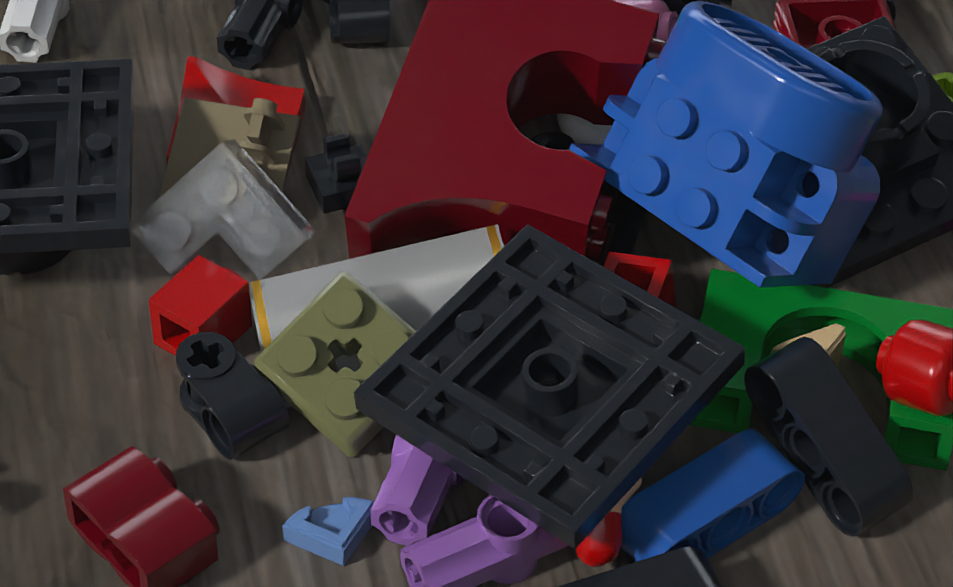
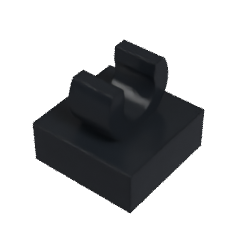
(335, 172)

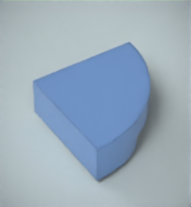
(330, 530)

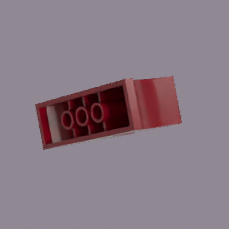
(451, 133)

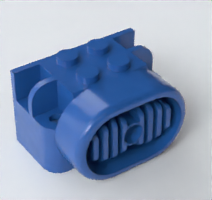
(746, 147)

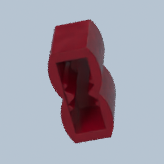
(142, 522)

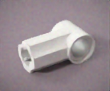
(30, 27)

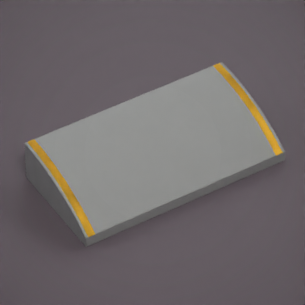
(407, 279)

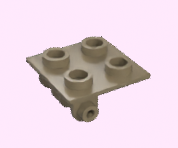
(258, 129)

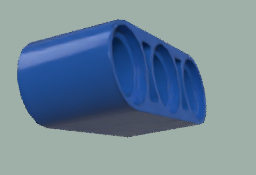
(711, 499)

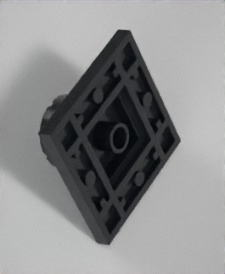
(907, 147)
(64, 160)
(550, 383)

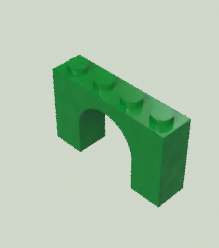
(773, 315)

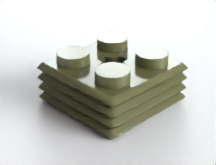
(303, 356)

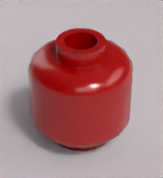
(919, 367)

